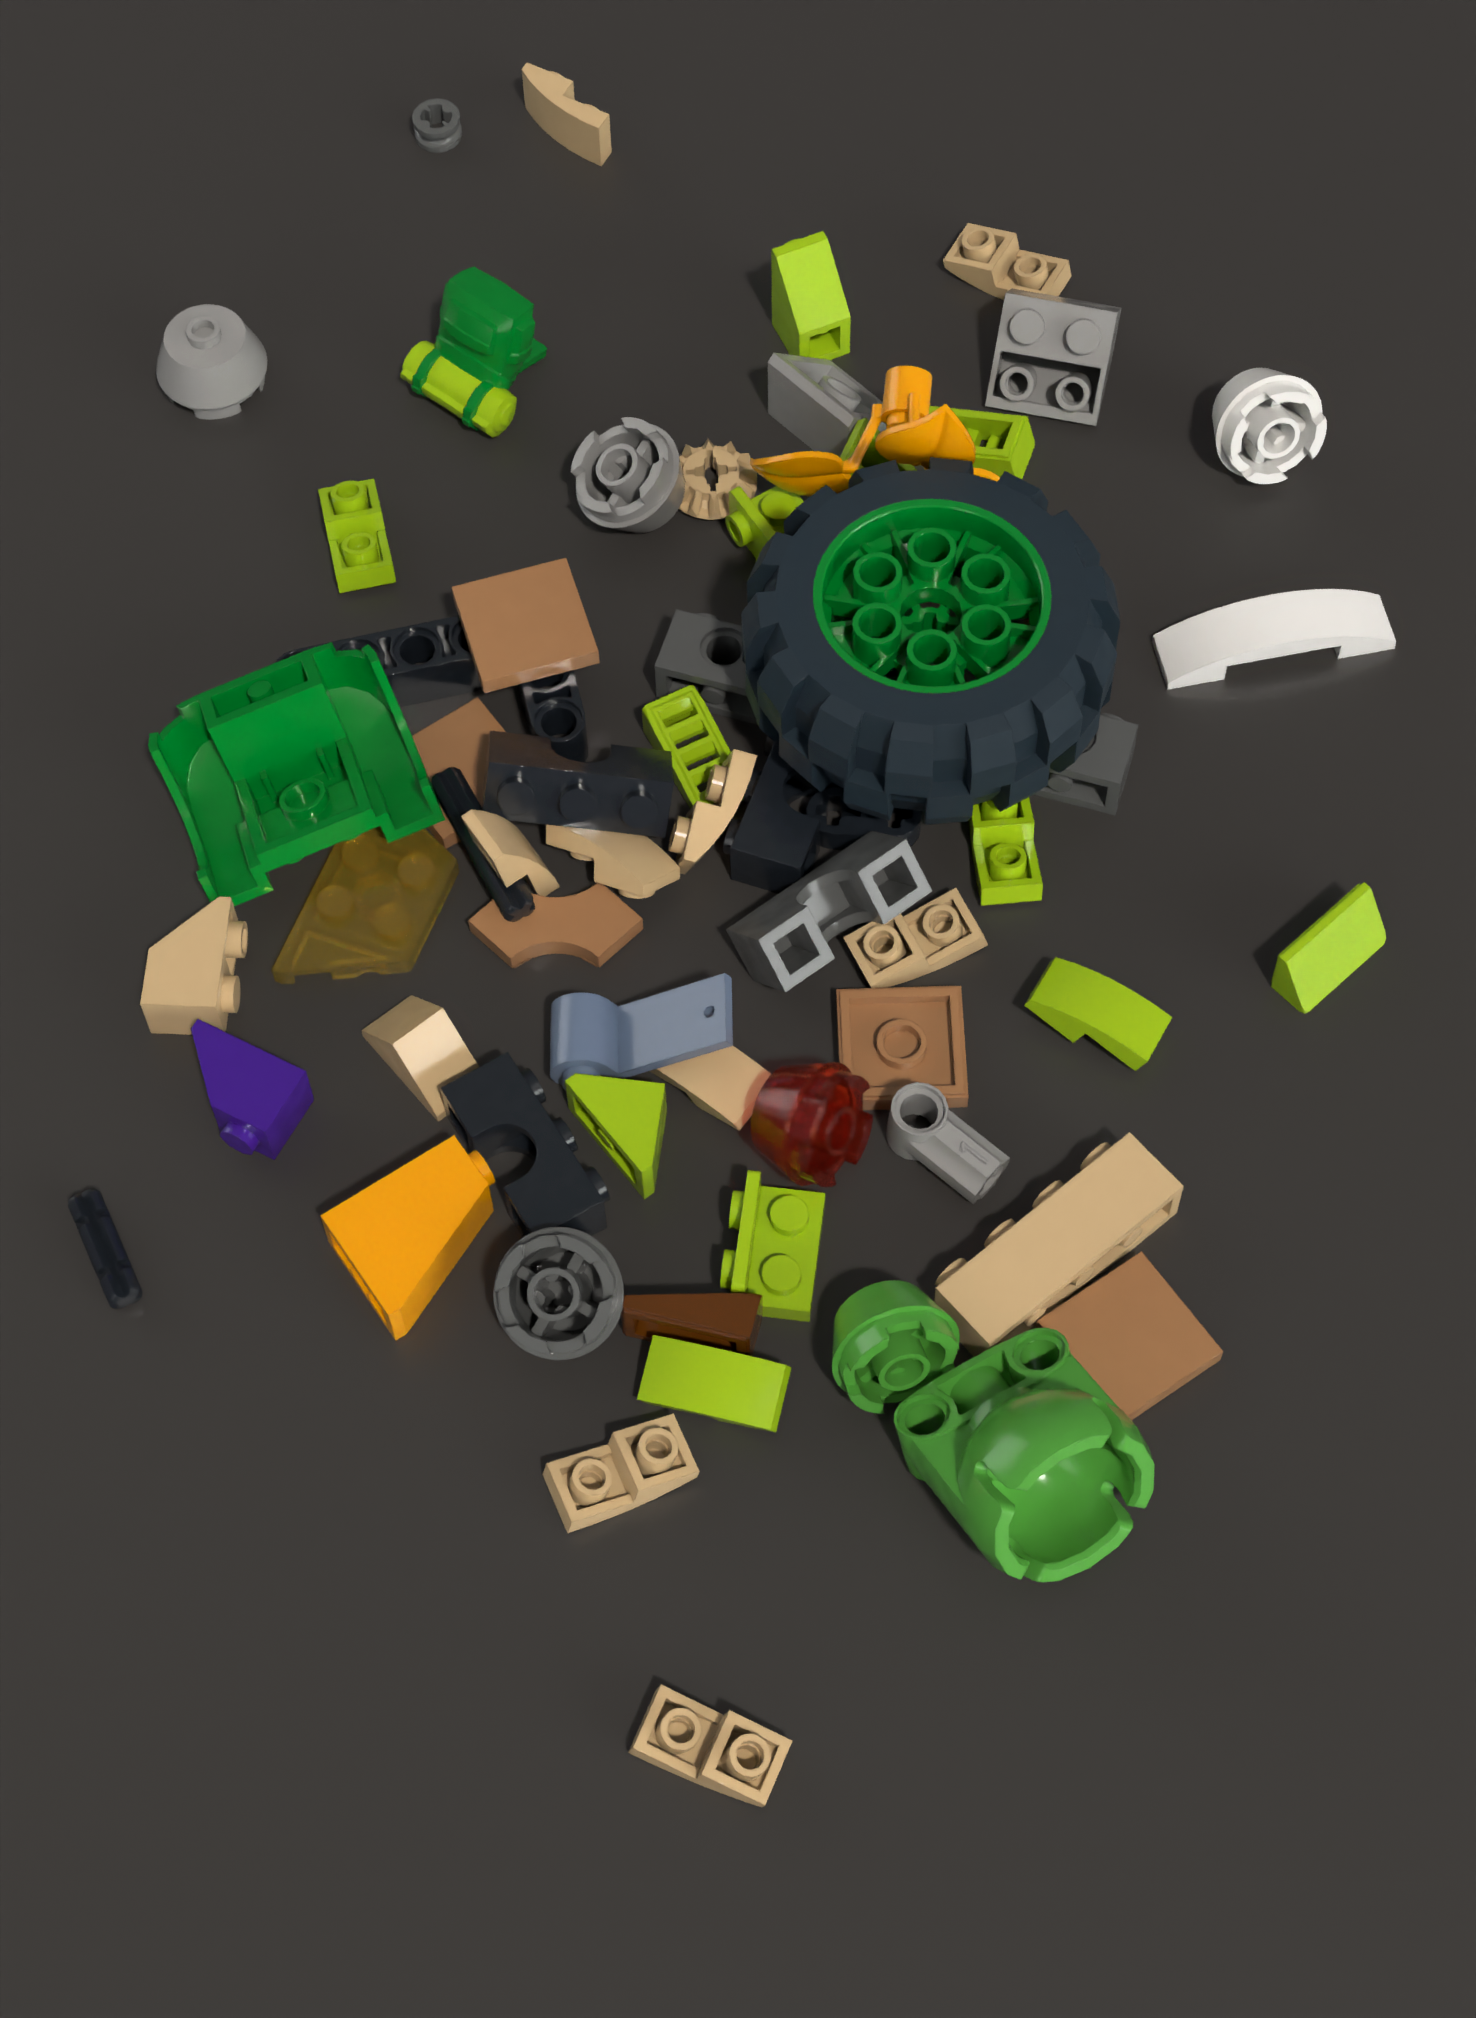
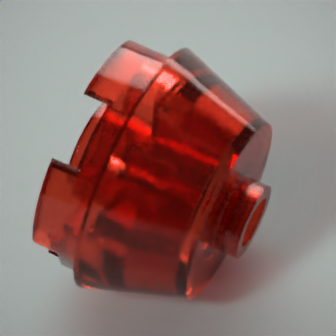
(811, 1121)

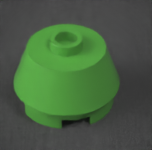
(890, 1343)

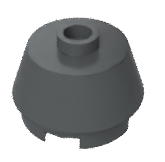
(558, 1293)

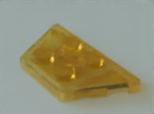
(369, 908)

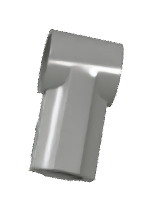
(947, 1146)

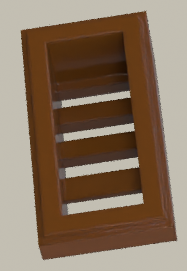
(706, 1319)

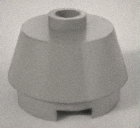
(210, 361)
(629, 477)

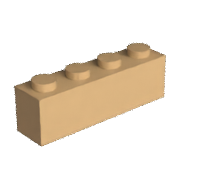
(1059, 1245)

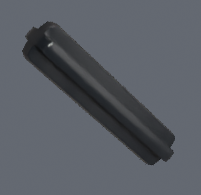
(457, 799)

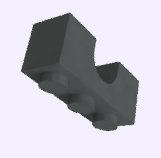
(860, 884)

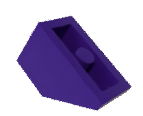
(250, 1091)

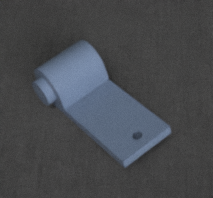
(622, 1041)

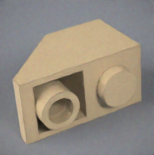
(193, 971)

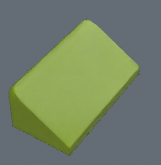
(1329, 950)

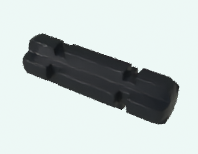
(105, 1249)

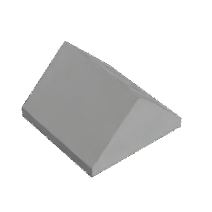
(817, 401)

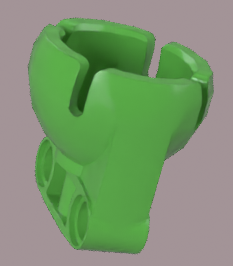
(1028, 1456)

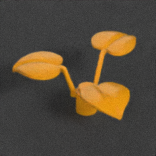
(909, 438)

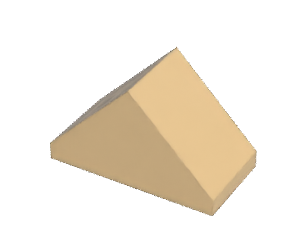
(421, 1049)

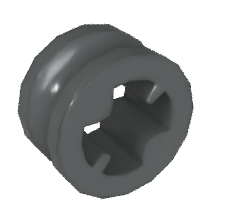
(433, 112)

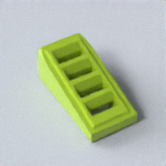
(1008, 440)
(679, 719)

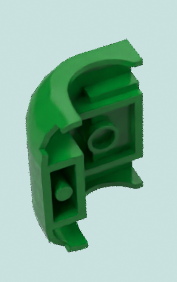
(292, 767)

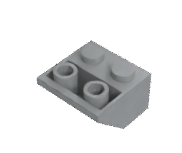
(1052, 356)

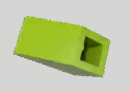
(809, 299)

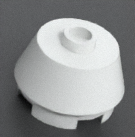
(1267, 424)

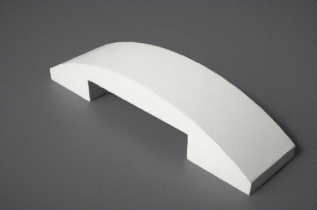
(1271, 628)

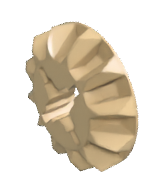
(732, 471)

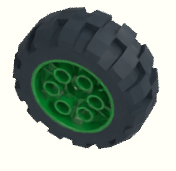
(842, 608)

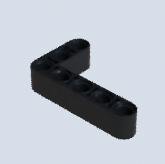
(452, 672)

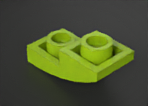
(356, 535)
(1005, 853)
(1089, 1003)
(714, 1383)

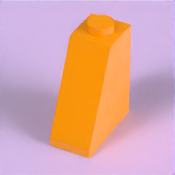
(412, 1229)

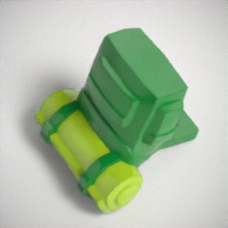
(478, 351)

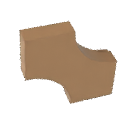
(580, 925)

